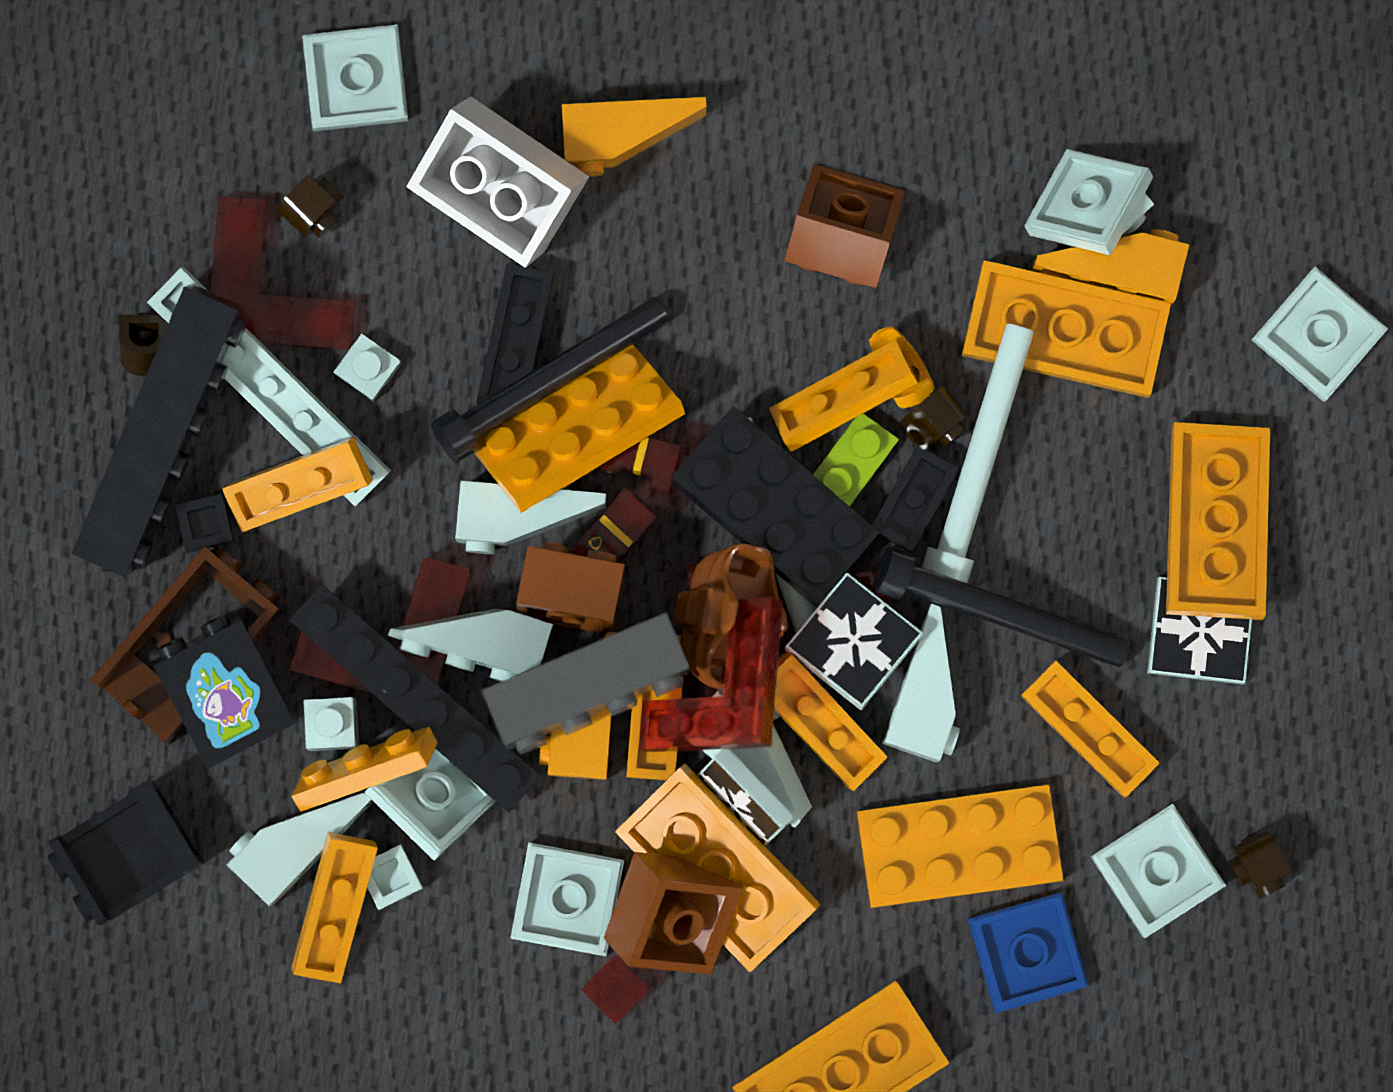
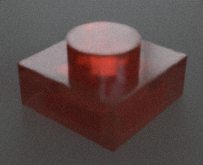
(615, 989)

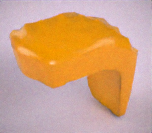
(925, 386)

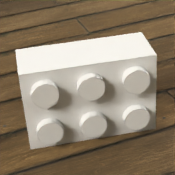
(497, 181)

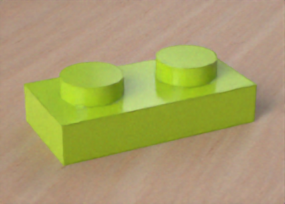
(855, 458)

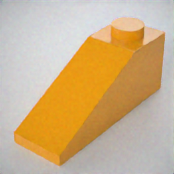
(612, 132)
(1139, 265)
(580, 753)

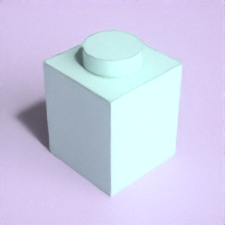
(331, 724)

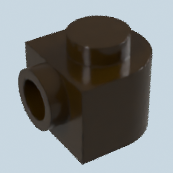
(311, 206)
(139, 340)
(935, 419)
(1259, 864)

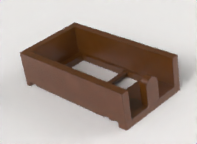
(135, 683)

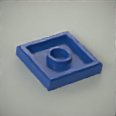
(1028, 952)

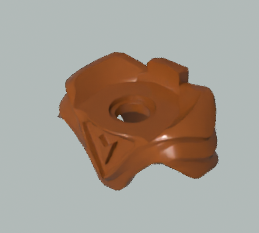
(712, 605)

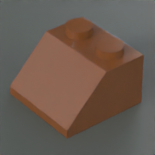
(844, 226)
(570, 588)
(671, 915)

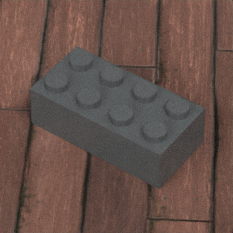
(586, 683)

